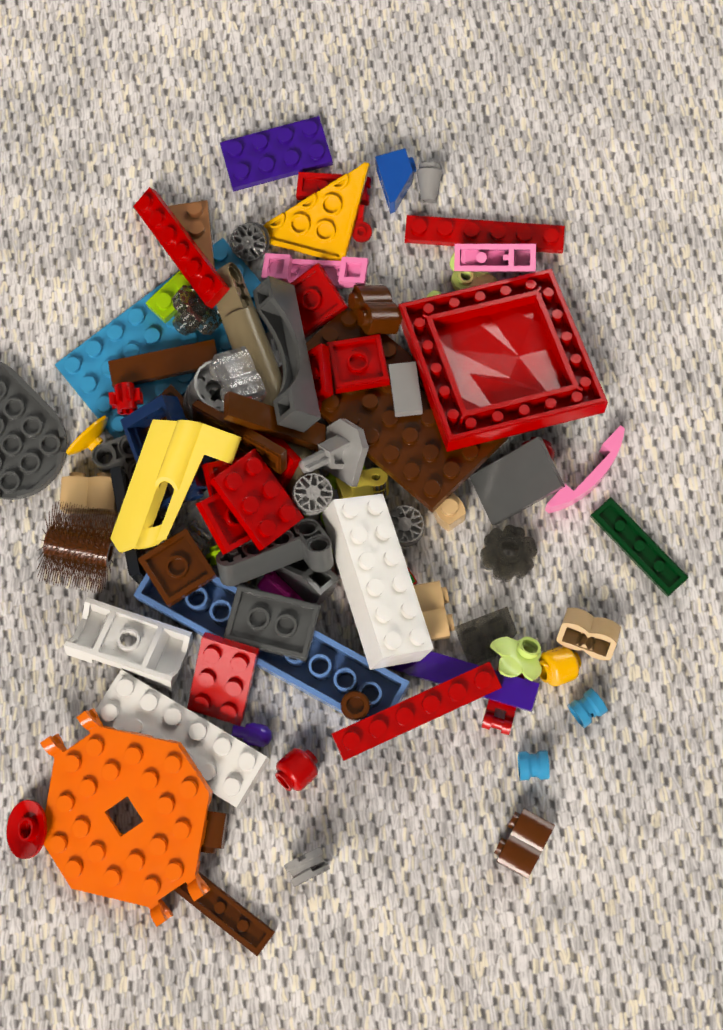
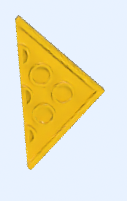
(322, 221)

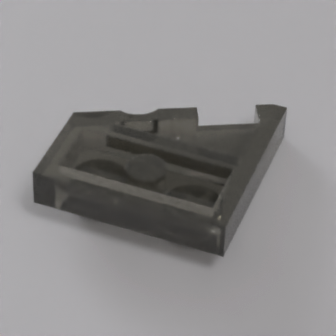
(480, 632)

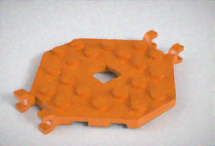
(164, 791)

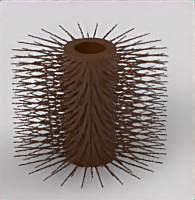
(78, 547)

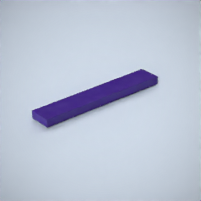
(441, 668)

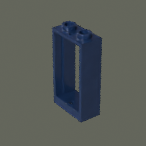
(135, 431)

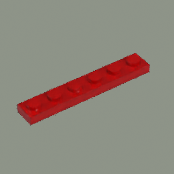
(470, 231)
(181, 248)
(416, 711)

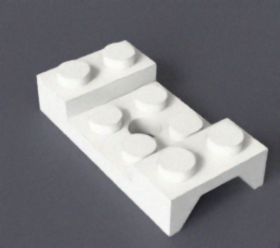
(155, 655)

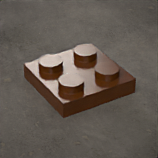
(177, 567)

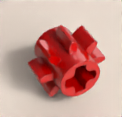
(125, 398)

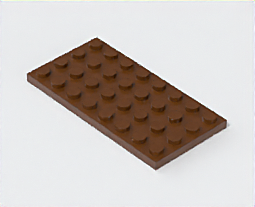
(405, 445)

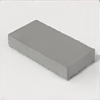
(405, 389)

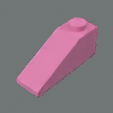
(495, 258)

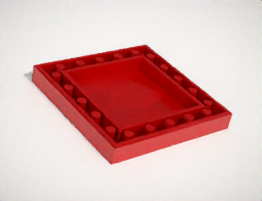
(501, 359)

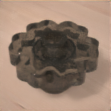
(193, 313)
(507, 566)

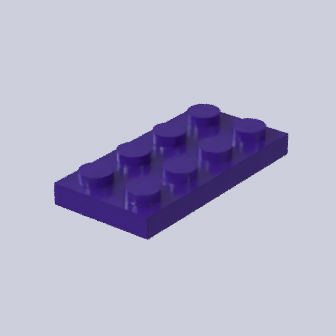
(276, 153)

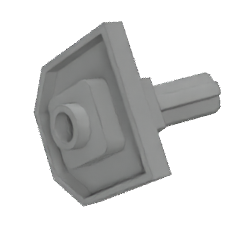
(341, 452)

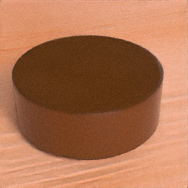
(355, 705)

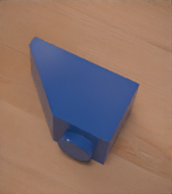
(395, 175)

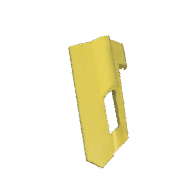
(168, 456)

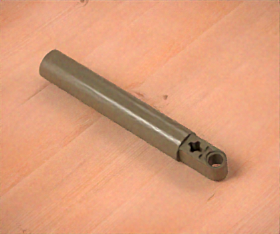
(245, 329)

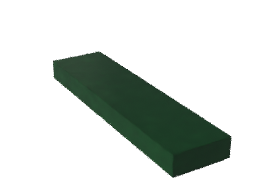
(639, 547)

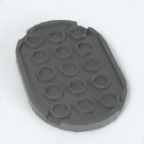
(30, 439)

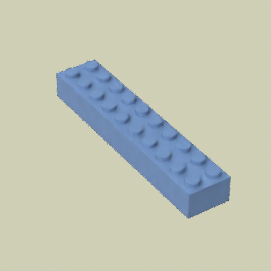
(326, 675)

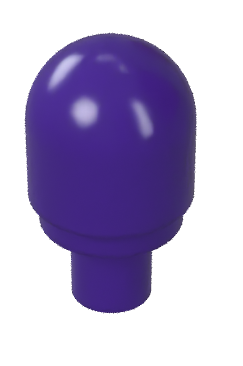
(253, 734)

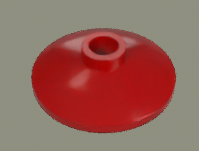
(26, 829)

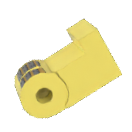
(366, 484)

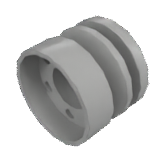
(203, 389)

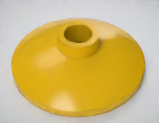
(89, 438)

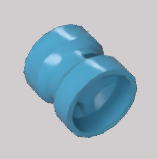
(587, 707)
(533, 765)

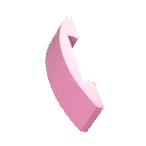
(343, 273)
(566, 496)

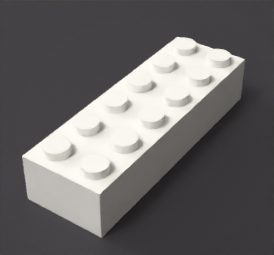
(377, 581)
(222, 759)

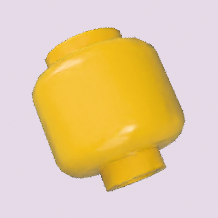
(559, 665)

